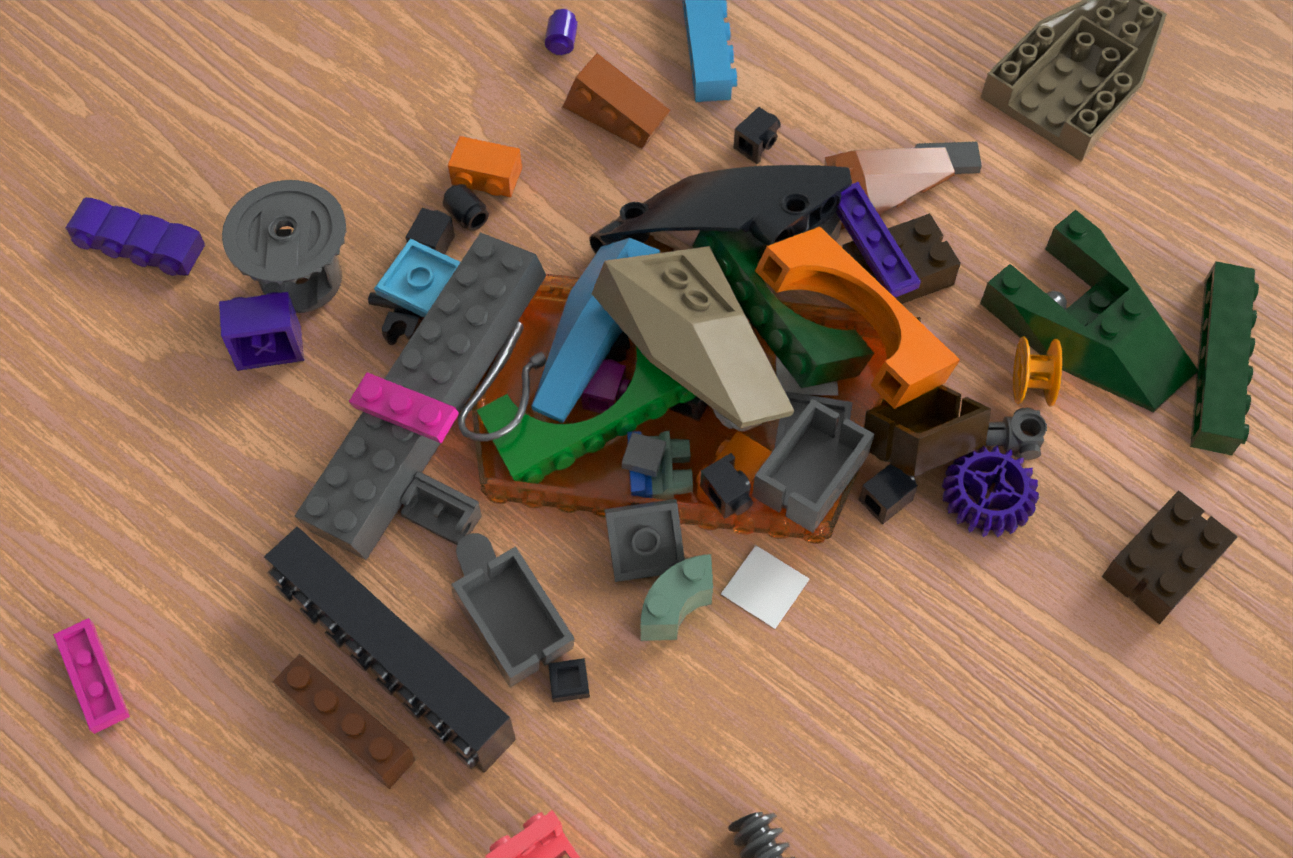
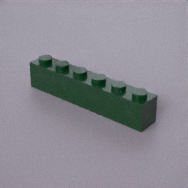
(1224, 359)

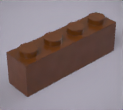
(344, 721)

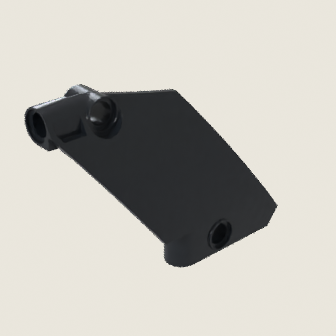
(765, 200)

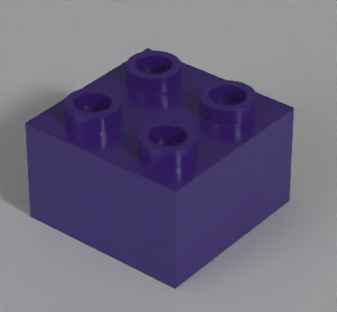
(261, 330)

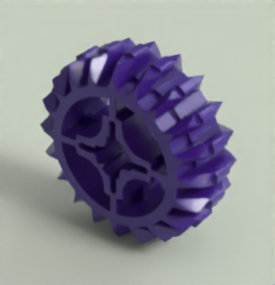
(1013, 501)

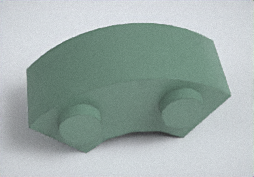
(675, 596)

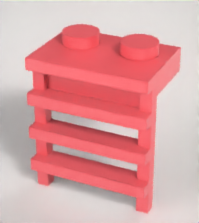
(539, 839)

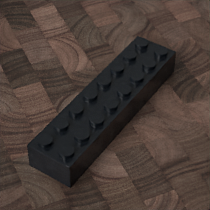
(391, 650)

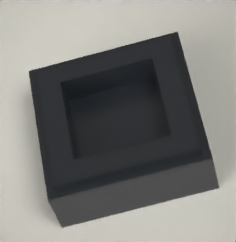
(568, 680)

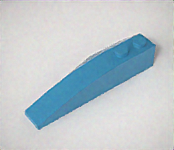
(582, 337)

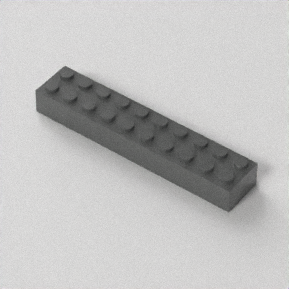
(441, 360)

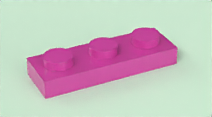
(404, 407)
(91, 676)

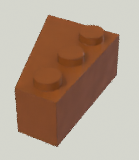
(615, 102)

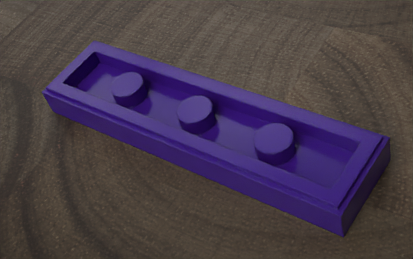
(876, 242)

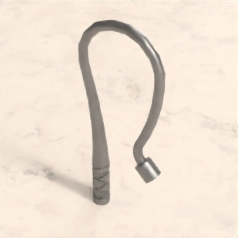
(502, 357)

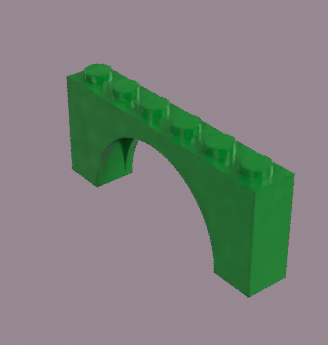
(542, 447)

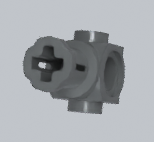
(1010, 434)

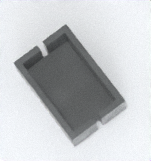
(811, 466)
(513, 616)

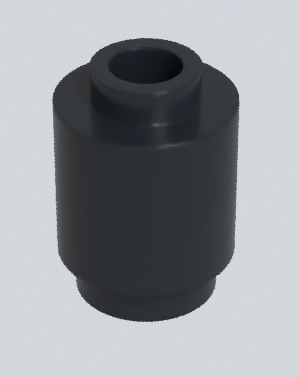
(465, 207)

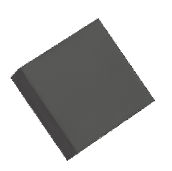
(644, 454)

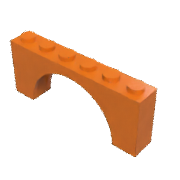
(819, 264)

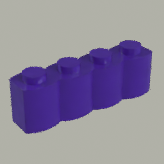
(135, 236)

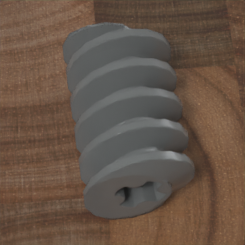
(758, 836)

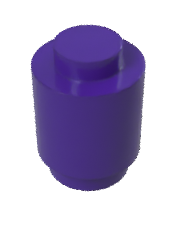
(561, 32)

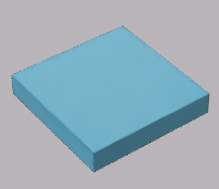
(416, 277)

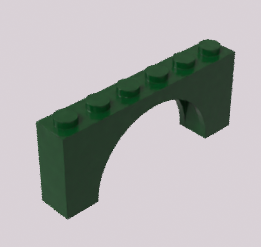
(806, 349)

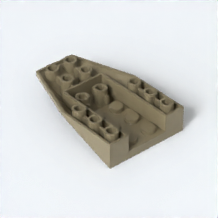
(1077, 70)
(694, 331)

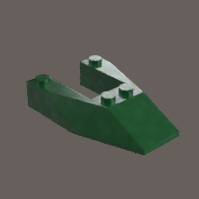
(1106, 335)

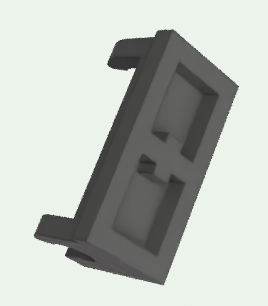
(440, 508)

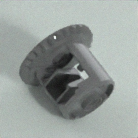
(281, 256)

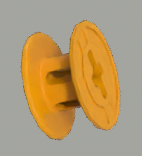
(1037, 371)

